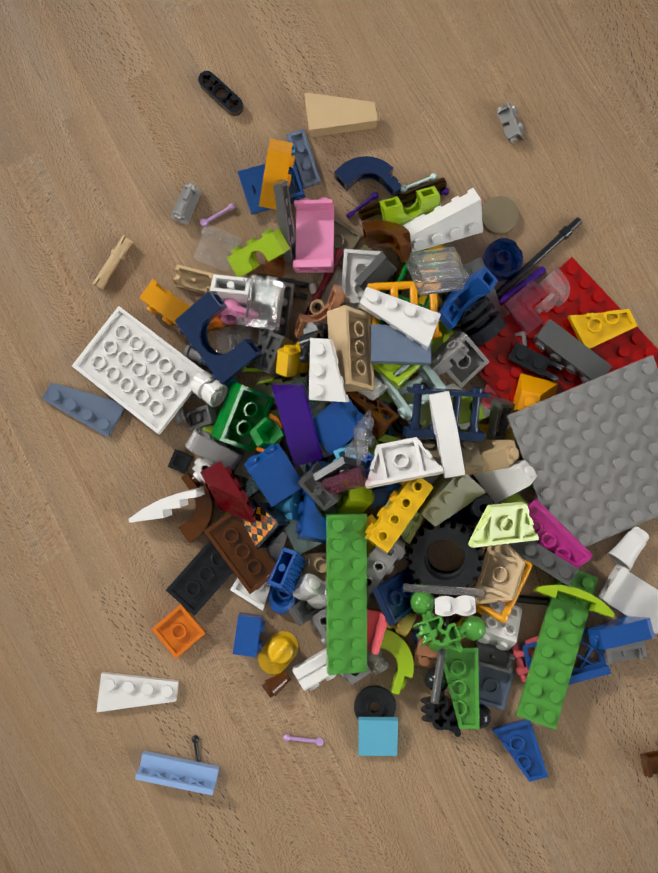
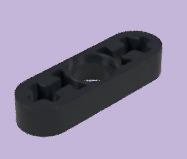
(218, 84)

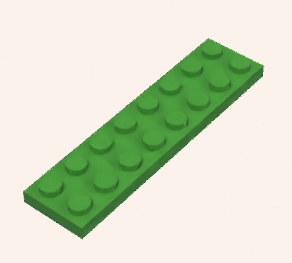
(346, 593)
(555, 654)

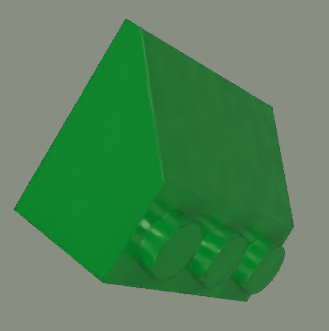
(240, 414)

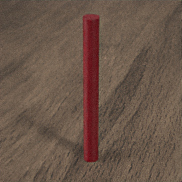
(325, 281)

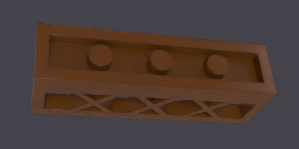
(380, 423)

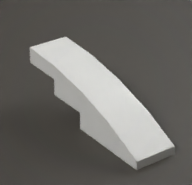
(446, 434)
(163, 507)

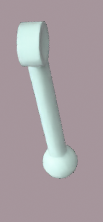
(404, 188)

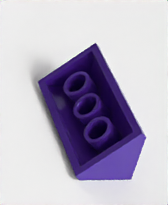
(297, 423)

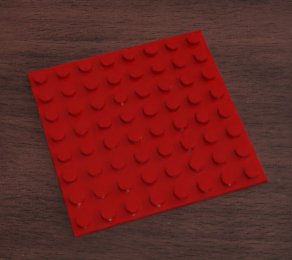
(584, 298)

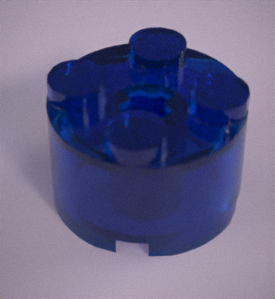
(510, 255)

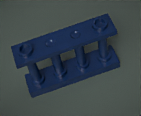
(472, 433)

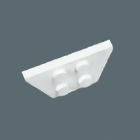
(401, 462)

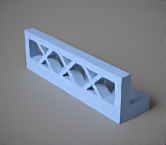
(176, 772)

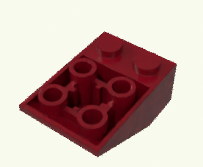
(226, 491)

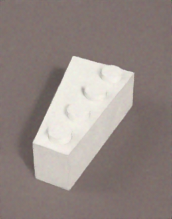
(447, 223)

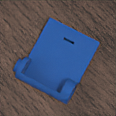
(253, 177)

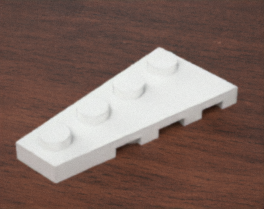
(408, 318)
(260, 595)

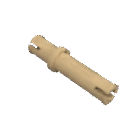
(112, 262)

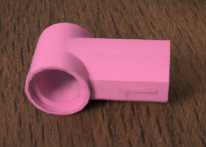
(234, 310)

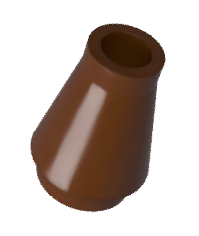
(276, 683)

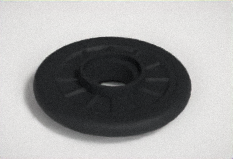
(374, 694)

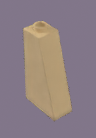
(338, 115)

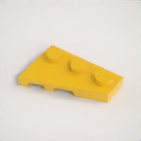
(599, 327)

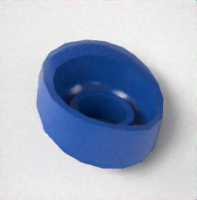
(280, 601)

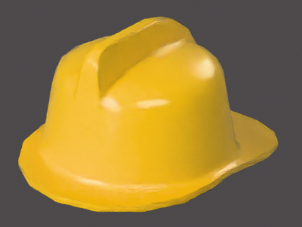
(278, 652)

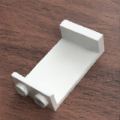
(630, 595)

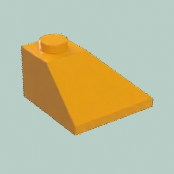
(532, 390)

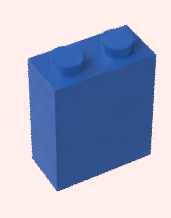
(336, 424)
(273, 474)

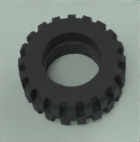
(448, 530)

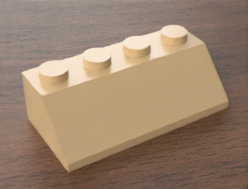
(351, 339)

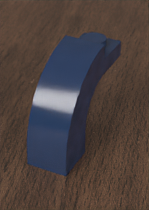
(367, 168)

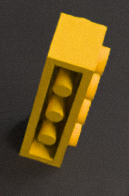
(397, 513)

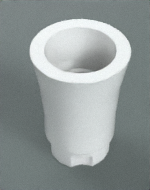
(629, 547)

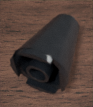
(471, 513)

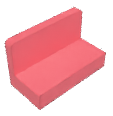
(375, 630)

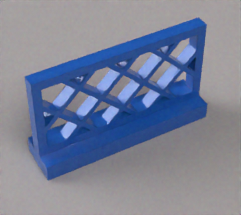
(582, 672)

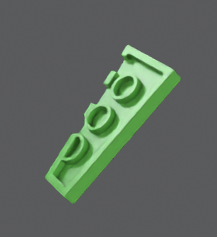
(463, 684)

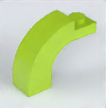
(405, 666)

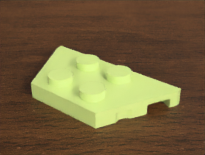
(503, 525)

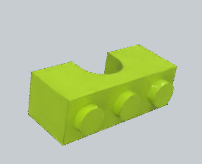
(426, 201)
(271, 245)

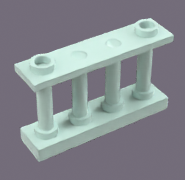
(425, 375)

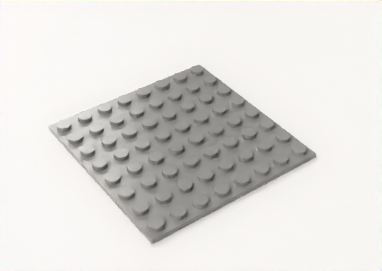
(596, 451)

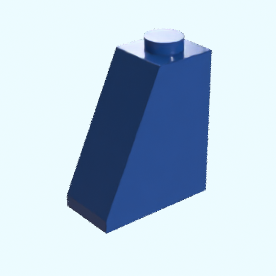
(620, 632)

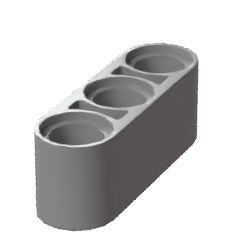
(213, 449)

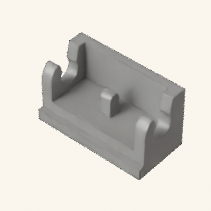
(626, 652)

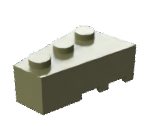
(449, 497)

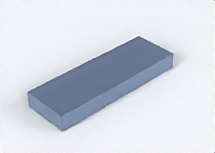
(304, 159)

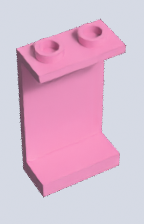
(314, 236)

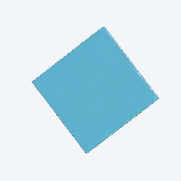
(377, 736)

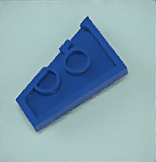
(522, 744)

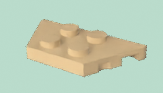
(500, 574)

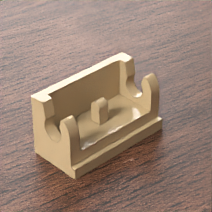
(192, 279)

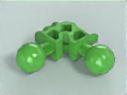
(471, 627)

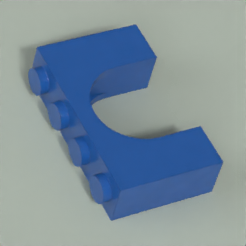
(311, 524)

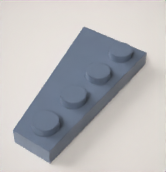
(90, 409)

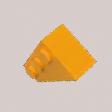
(276, 169)
(163, 302)

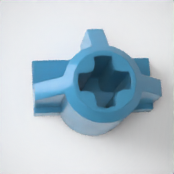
(290, 506)

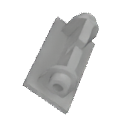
(509, 114)
(186, 204)
(454, 350)

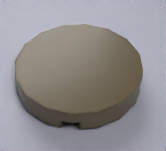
(500, 215)

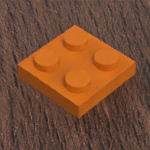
(178, 631)

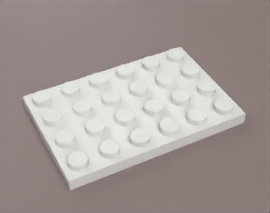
(138, 370)

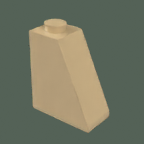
(495, 455)

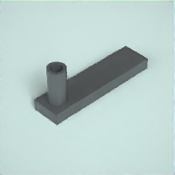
(285, 218)

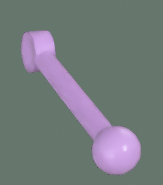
(204, 222)
(319, 741)

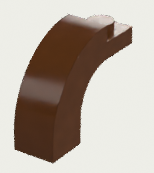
(203, 511)

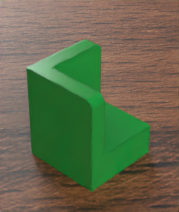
(267, 433)

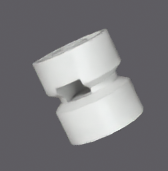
(209, 389)

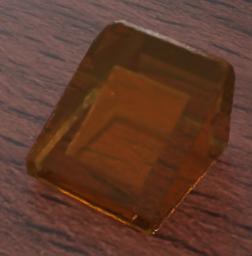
(275, 267)

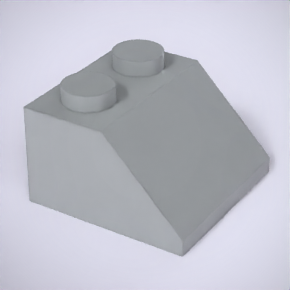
(469, 365)

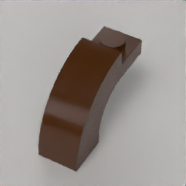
(389, 235)

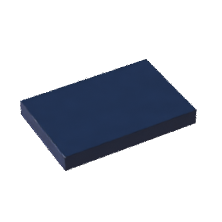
(391, 598)

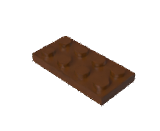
(234, 544)

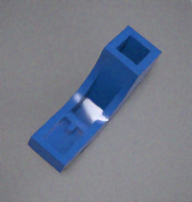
(458, 301)

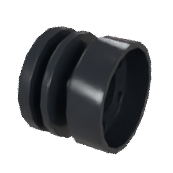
(480, 321)

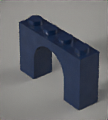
(194, 326)

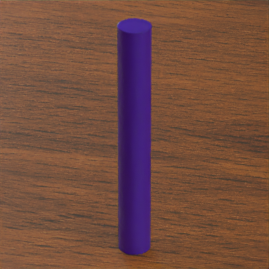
(534, 276)

